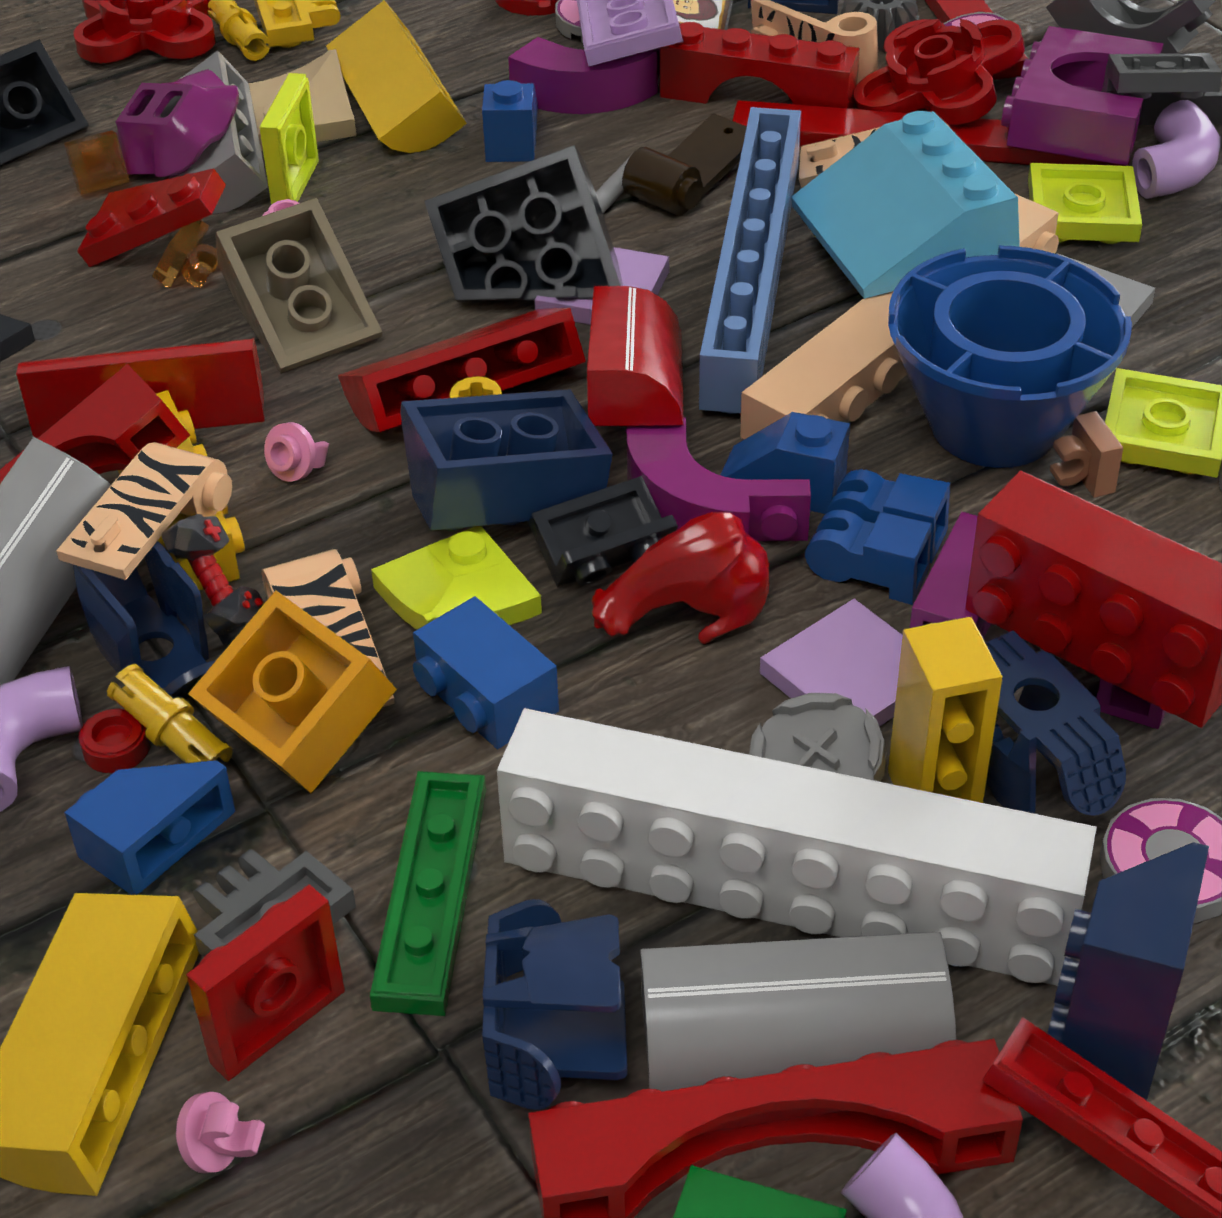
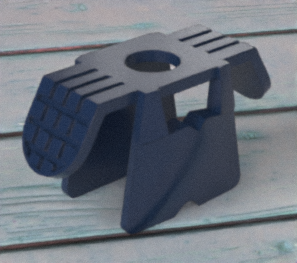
(125, 616)
(1058, 721)
(564, 1010)

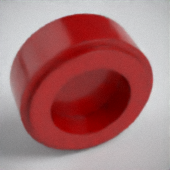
(113, 741)

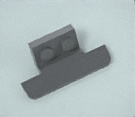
(1165, 80)

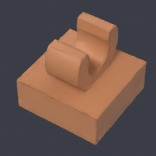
(1089, 456)

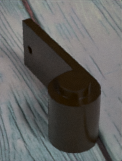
(689, 171)

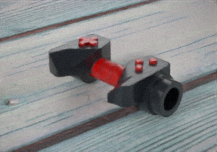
(197, 541)

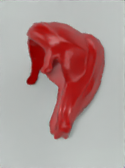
(703, 564)

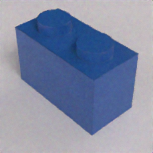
(483, 670)

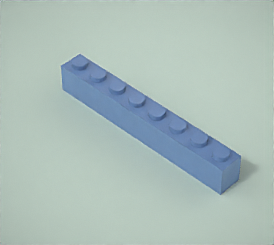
(750, 260)

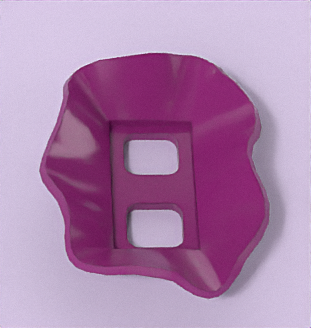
(176, 141)

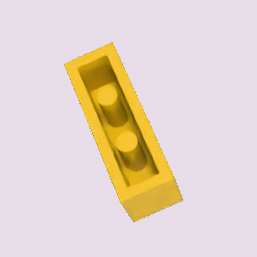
(944, 710)

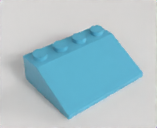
(904, 200)

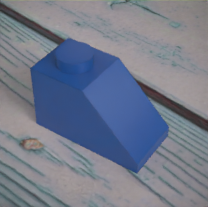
(509, 121)
(795, 449)
(148, 819)

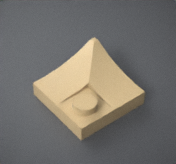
(328, 97)

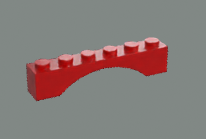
(629, 1149)

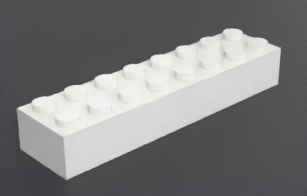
(792, 843)

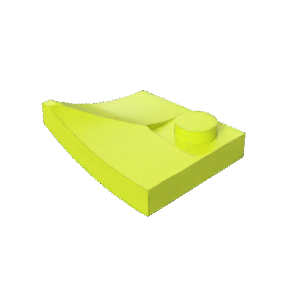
(450, 573)

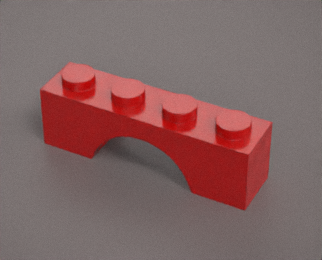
(803, 69)
(113, 425)

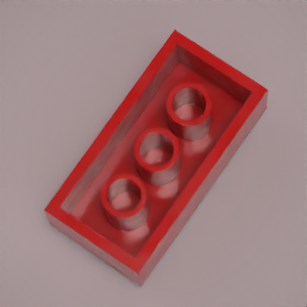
(1101, 595)

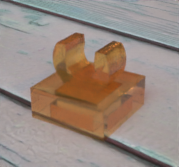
(96, 162)
(187, 256)

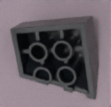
(526, 233)

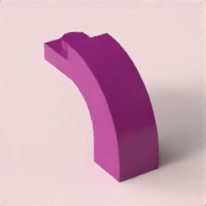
(572, 87)
(687, 490)

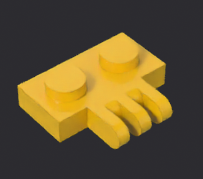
(293, 21)

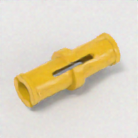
(239, 28)
(166, 719)

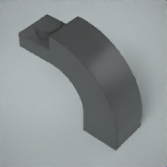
(1122, 18)

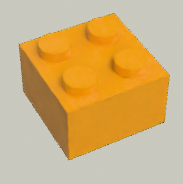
(293, 691)

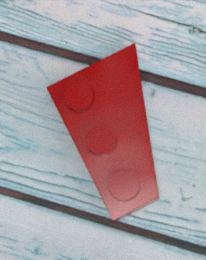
(148, 212)

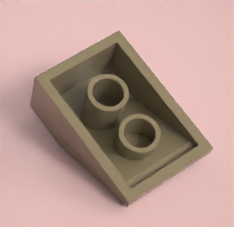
(295, 285)

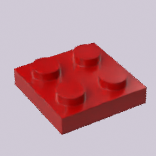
(267, 981)

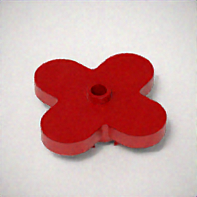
(127, 26)
(942, 68)

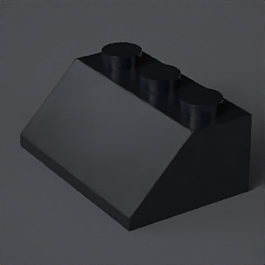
(33, 103)

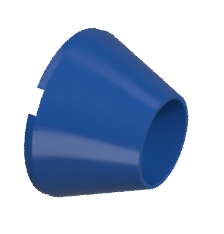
(1006, 348)

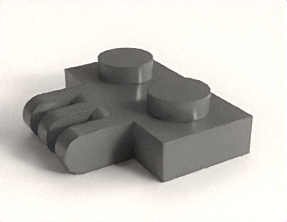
(266, 886)

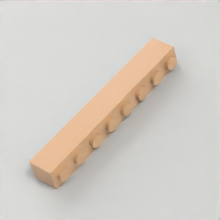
(855, 355)

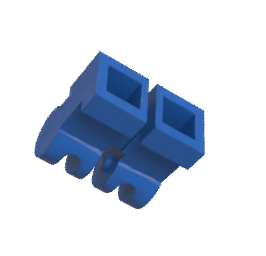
(881, 532)

